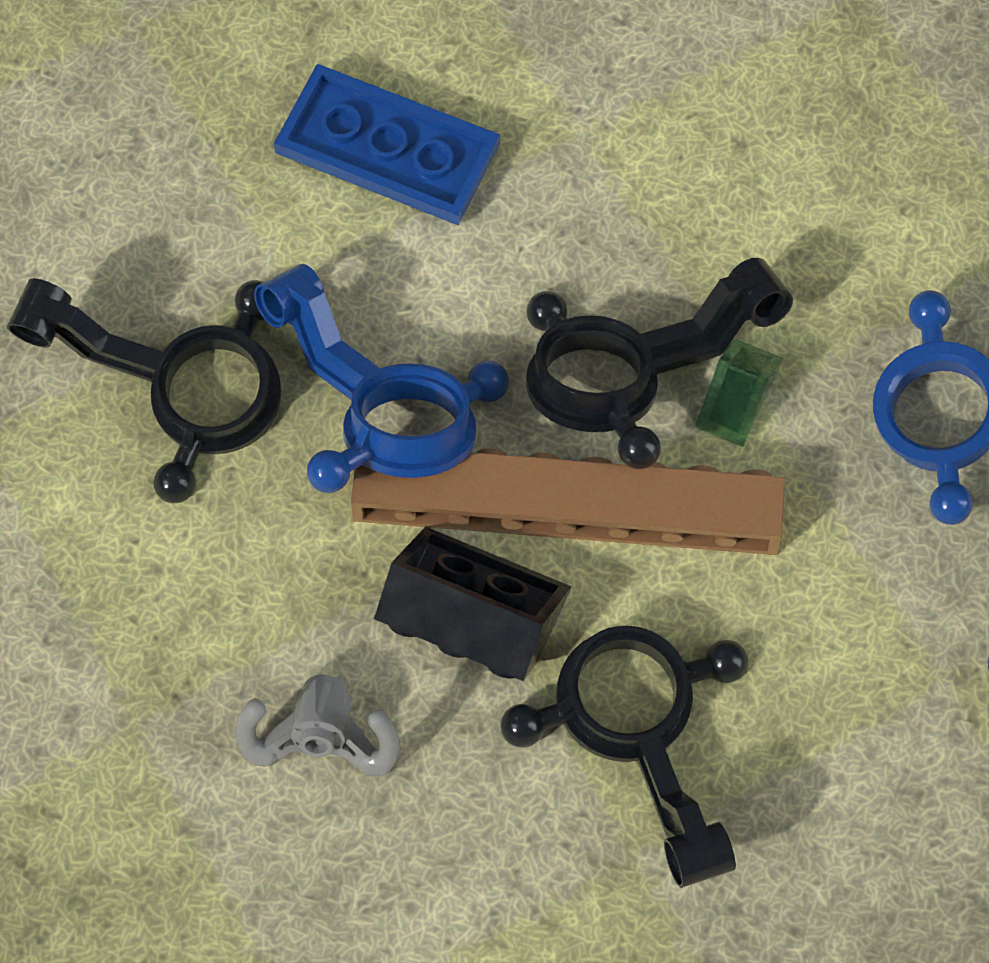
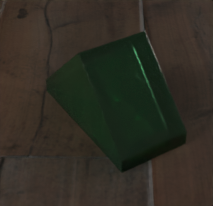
(738, 391)

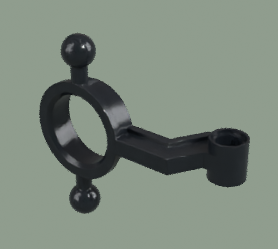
(746, 294)
(47, 313)
(692, 847)

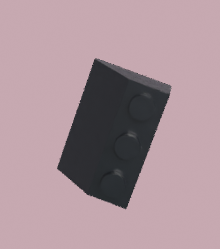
(471, 603)

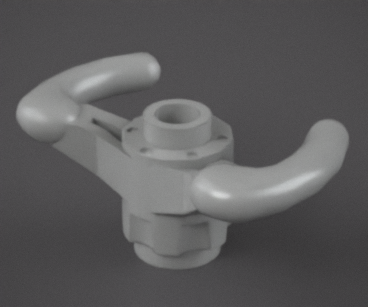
(319, 729)

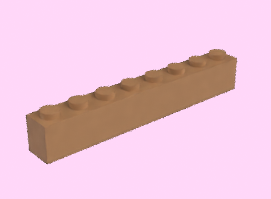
(583, 501)

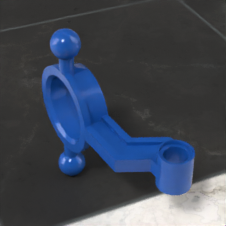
(300, 300)
(930, 312)

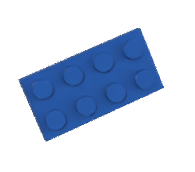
(387, 144)

